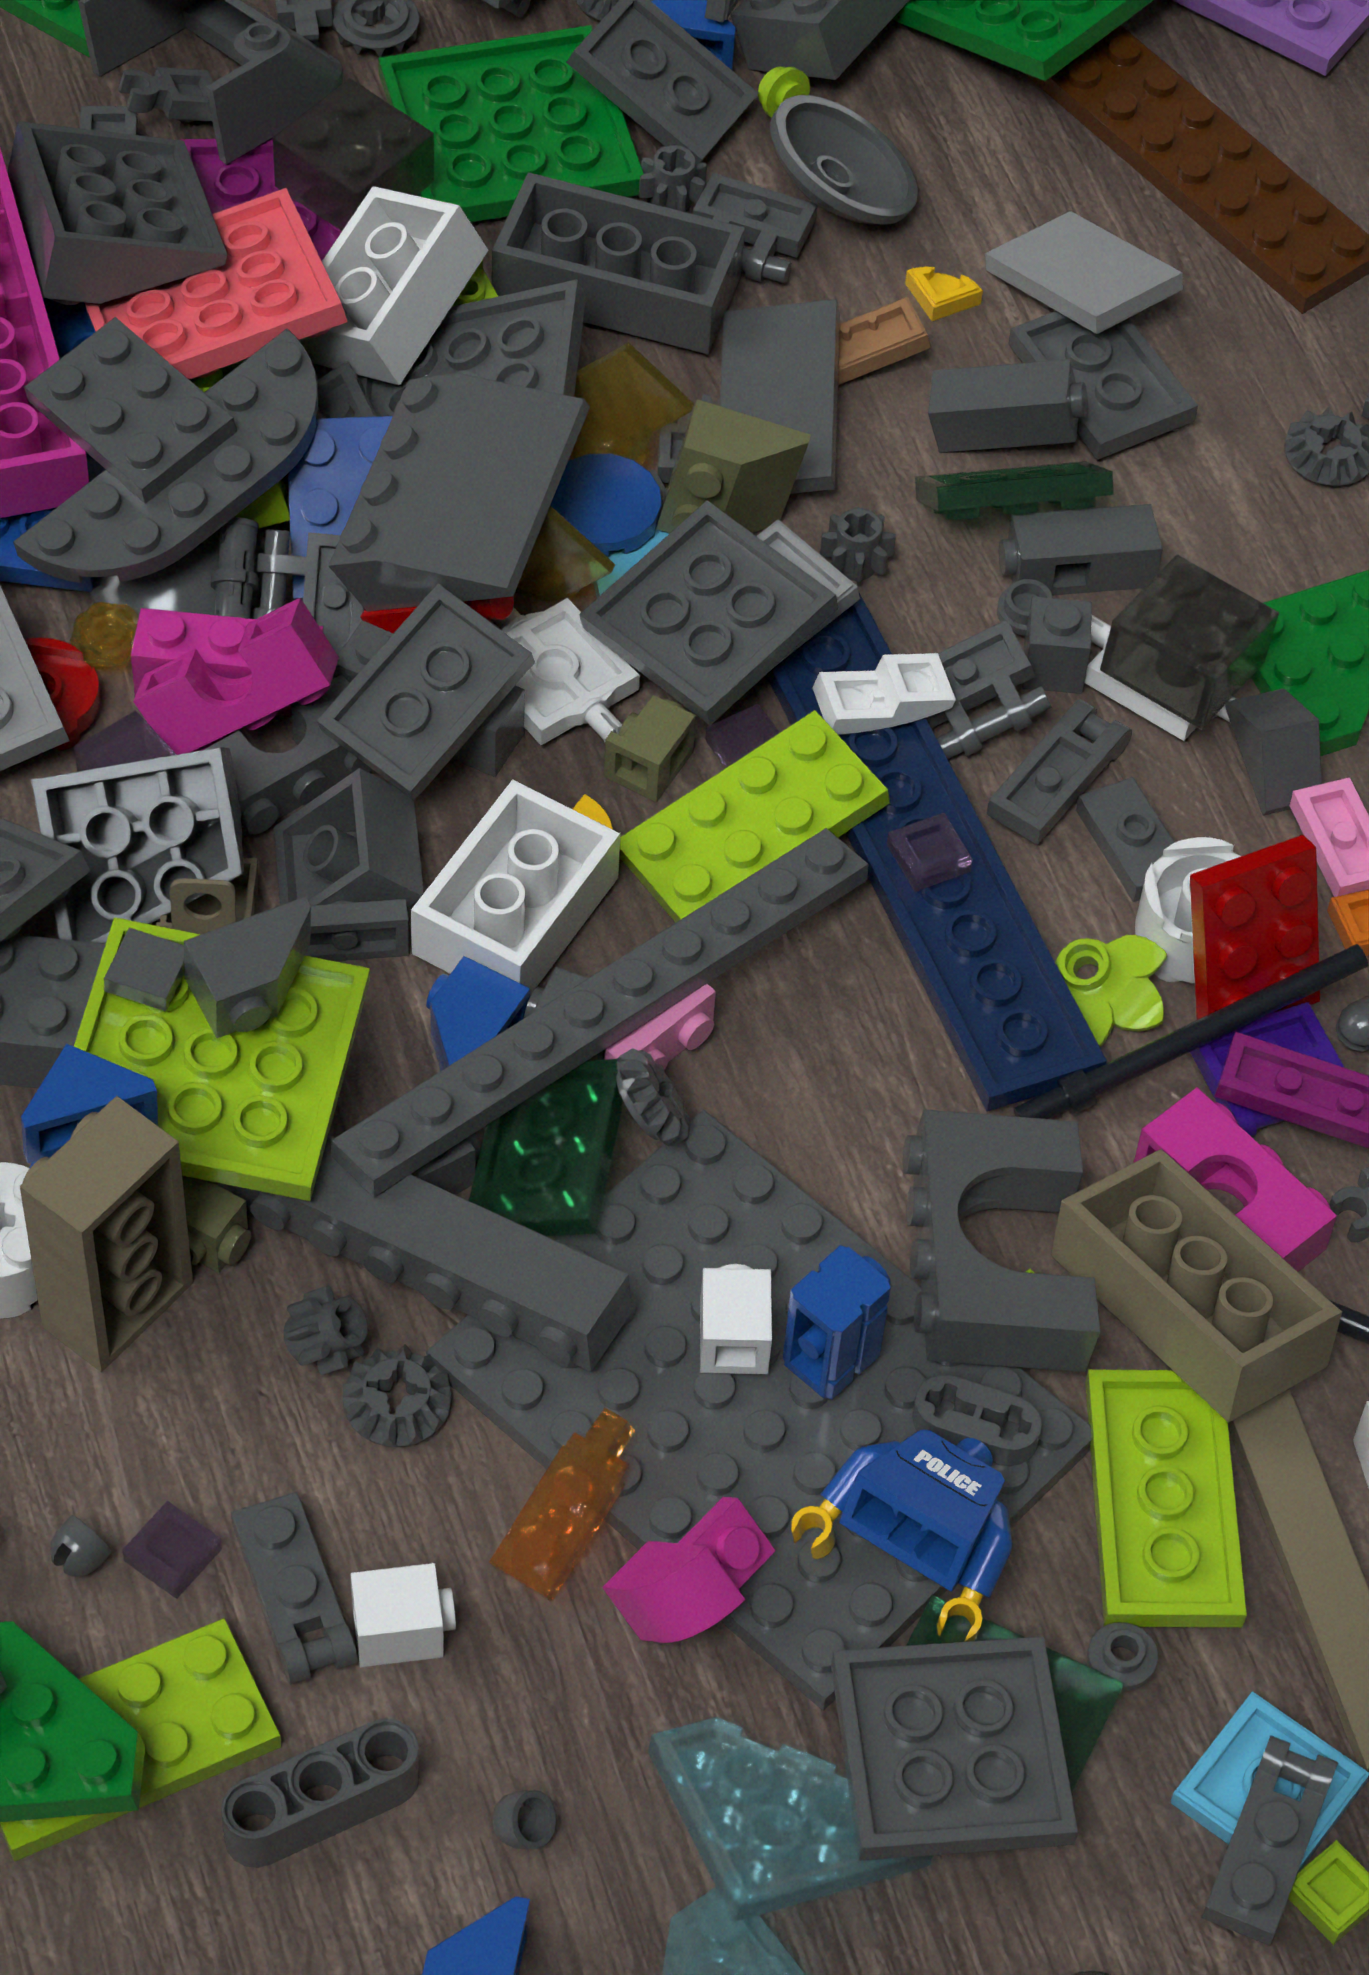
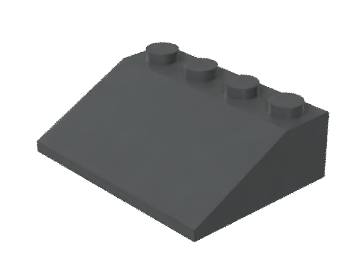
(109, 212)
(456, 491)

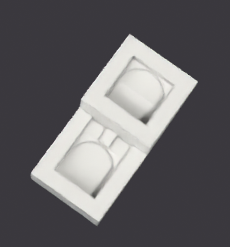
(894, 694)

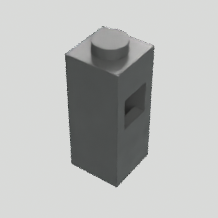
(1006, 405)
(1083, 549)

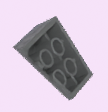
(140, 833)

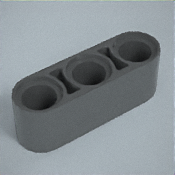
(303, 1821)

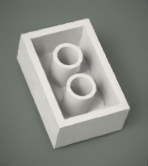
(396, 279)
(516, 888)

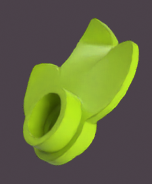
(1120, 989)

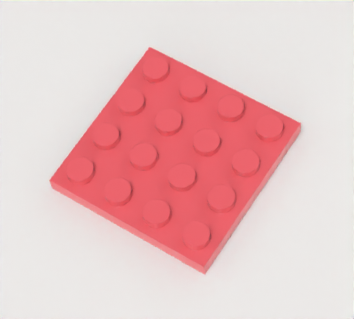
(234, 310)

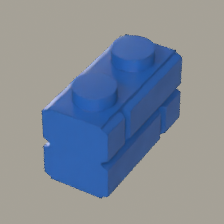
(836, 1321)

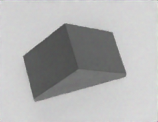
(1277, 746)

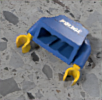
(925, 1507)

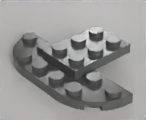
(170, 452)

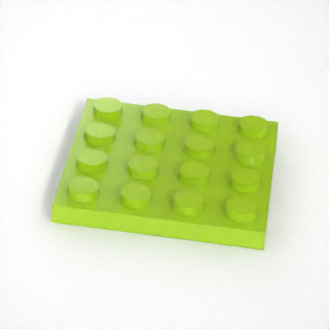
(246, 1103)

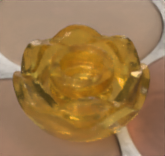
(92, 633)

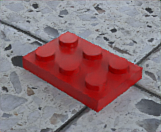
(1254, 923)

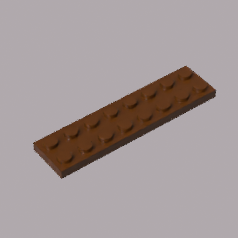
(1212, 169)

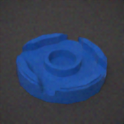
(609, 501)

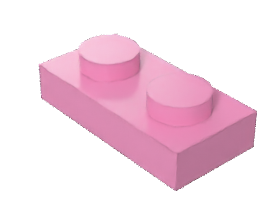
(1339, 828)
(673, 1030)

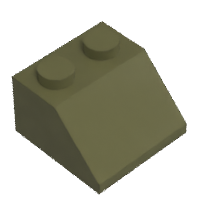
(734, 464)

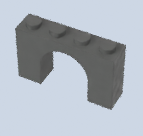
(967, 1302)

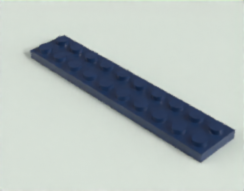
(964, 935)

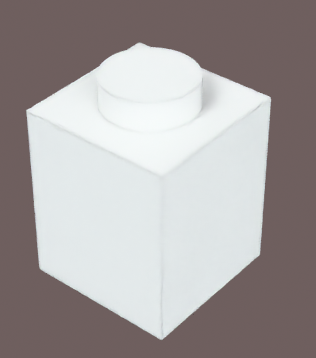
(735, 1320)
(400, 1614)

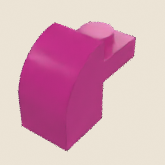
(692, 1584)

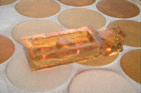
(566, 1507)

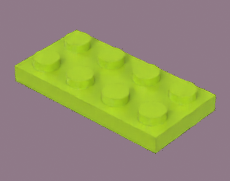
(751, 816)
(1163, 1503)
(193, 1714)

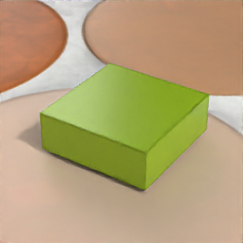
(1332, 1892)

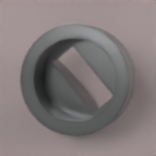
(1353, 1025)
(78, 1548)
(524, 1826)

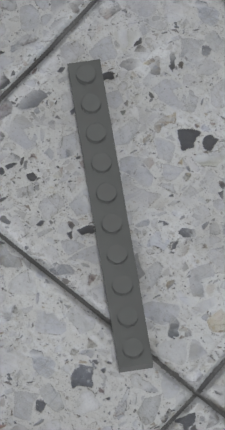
(597, 1013)

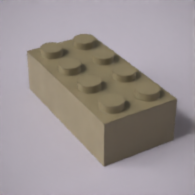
(107, 1232)
(1196, 1284)

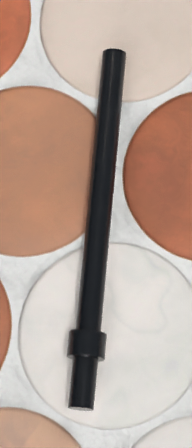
(1080, 1089)

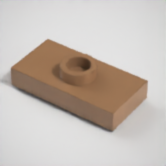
(880, 339)

